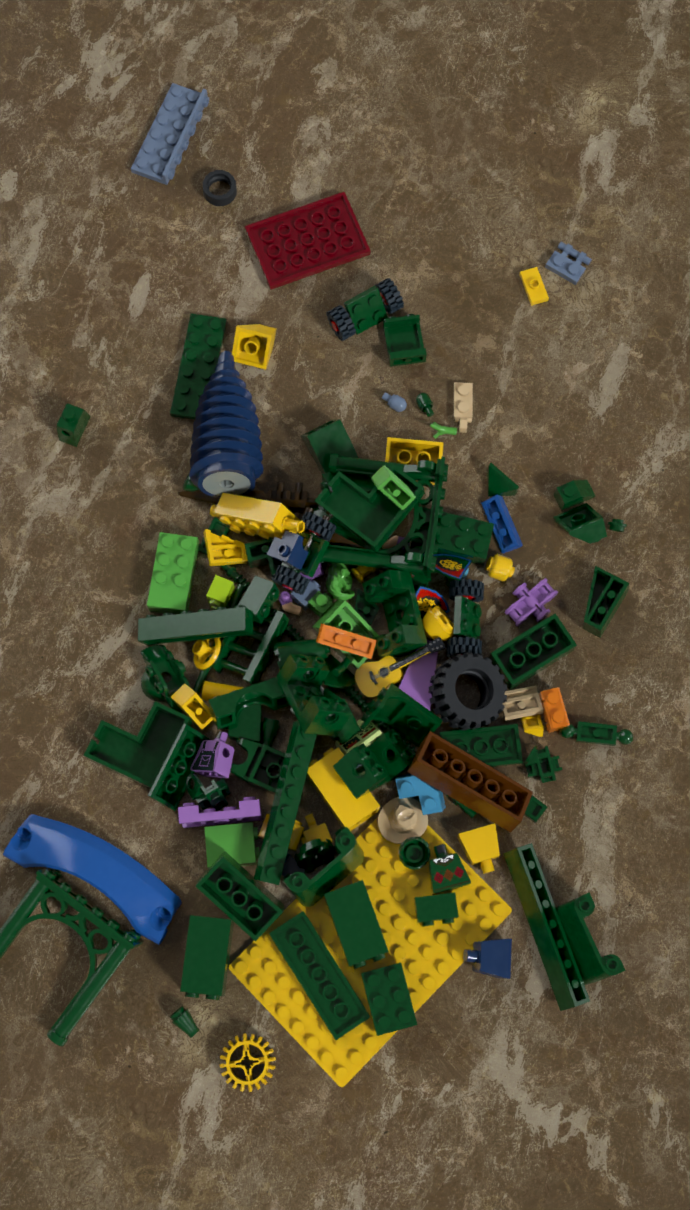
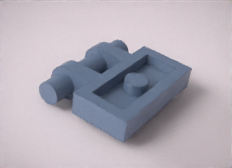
(566, 267)

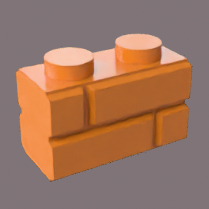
(554, 709)

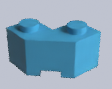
(430, 797)

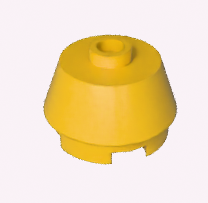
(437, 624)

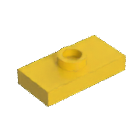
(534, 286)

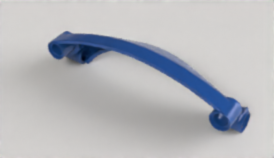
(121, 878)

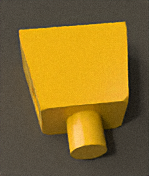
(481, 846)

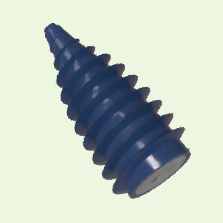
(225, 435)

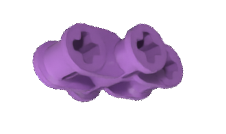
(531, 602)

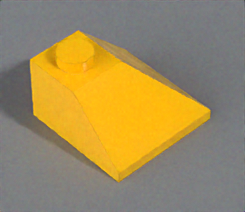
(253, 345)

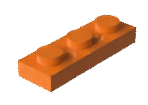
(346, 641)

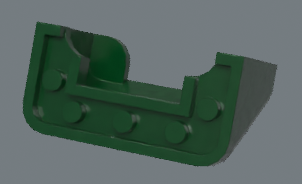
(311, 891)
(588, 959)

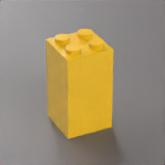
(335, 793)

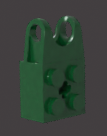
(258, 765)

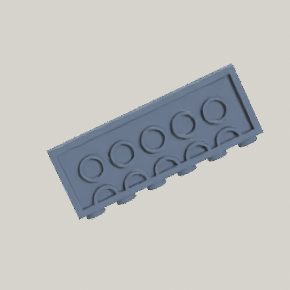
(170, 133)

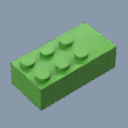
(173, 573)

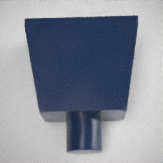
(491, 957)

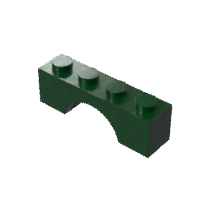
(226, 707)

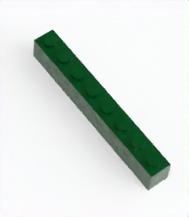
(285, 805)
(546, 927)

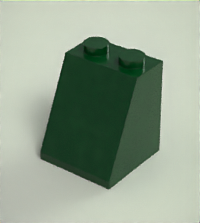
(326, 440)

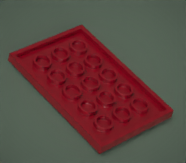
(307, 240)

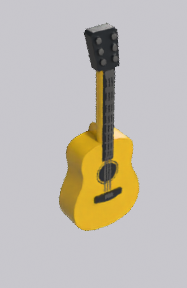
(375, 675)

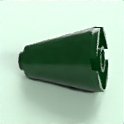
(303, 647)

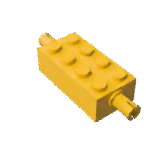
(256, 516)

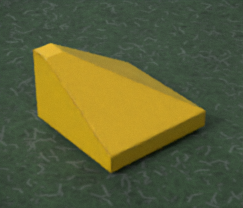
(533, 725)

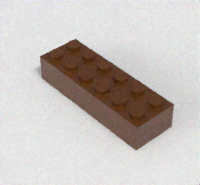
(470, 782)

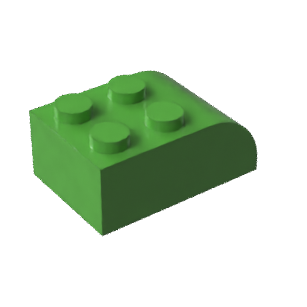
(344, 617)

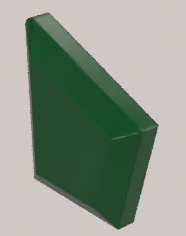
(365, 609)

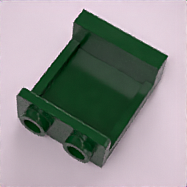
(404, 340)

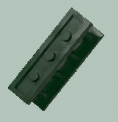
(260, 657)

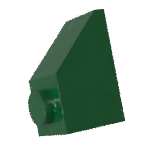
(573, 493)

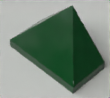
(499, 483)

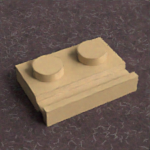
(522, 703)

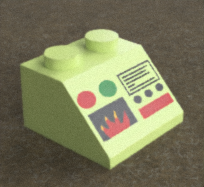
(367, 736)

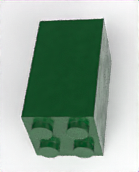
(356, 924)
(207, 957)

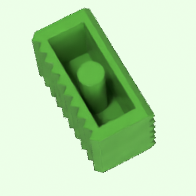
(393, 487)

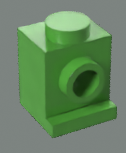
(320, 603)

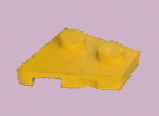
(223, 550)

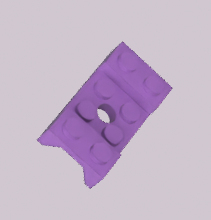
(192, 816)

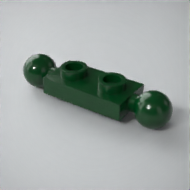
(597, 733)

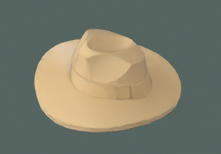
(402, 820)

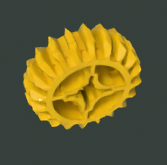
(261, 1060)

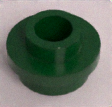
(617, 525)

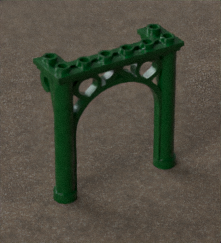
(424, 473)
(126, 940)

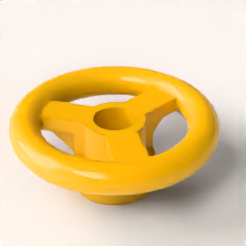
(202, 650)

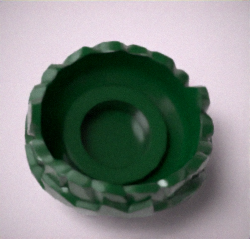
(414, 853)

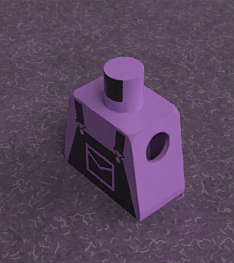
(214, 757)

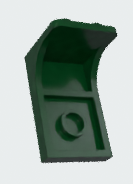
(401, 714)

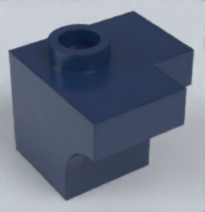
(289, 550)

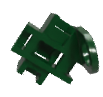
(540, 767)
(208, 796)

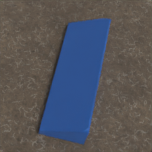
(503, 525)

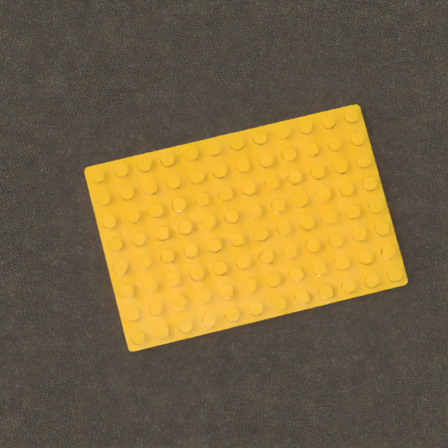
(426, 953)

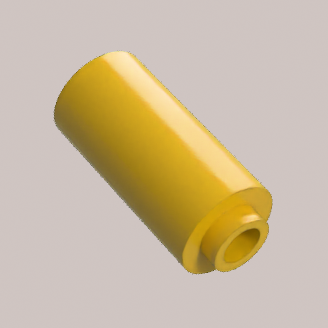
(213, 689)

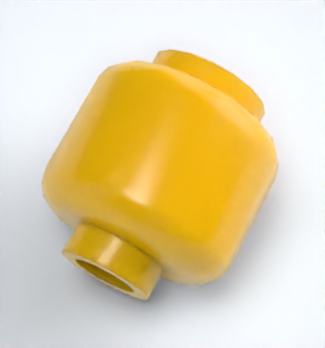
(499, 567)

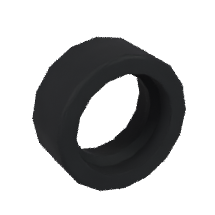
(219, 200)

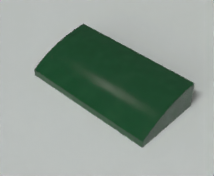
(173, 775)

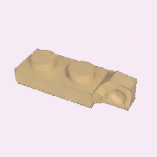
(463, 405)

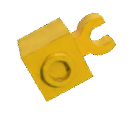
(315, 832)

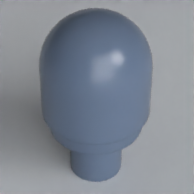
(395, 402)

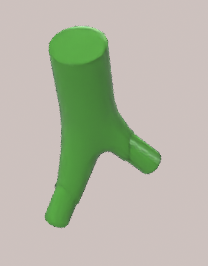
(443, 430)

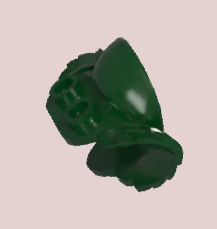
(158, 661)

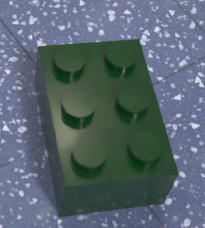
(388, 999)

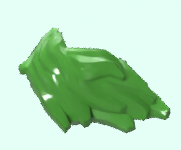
(339, 582)

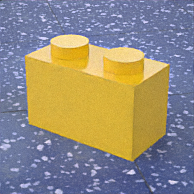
(192, 706)

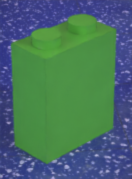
(235, 839)

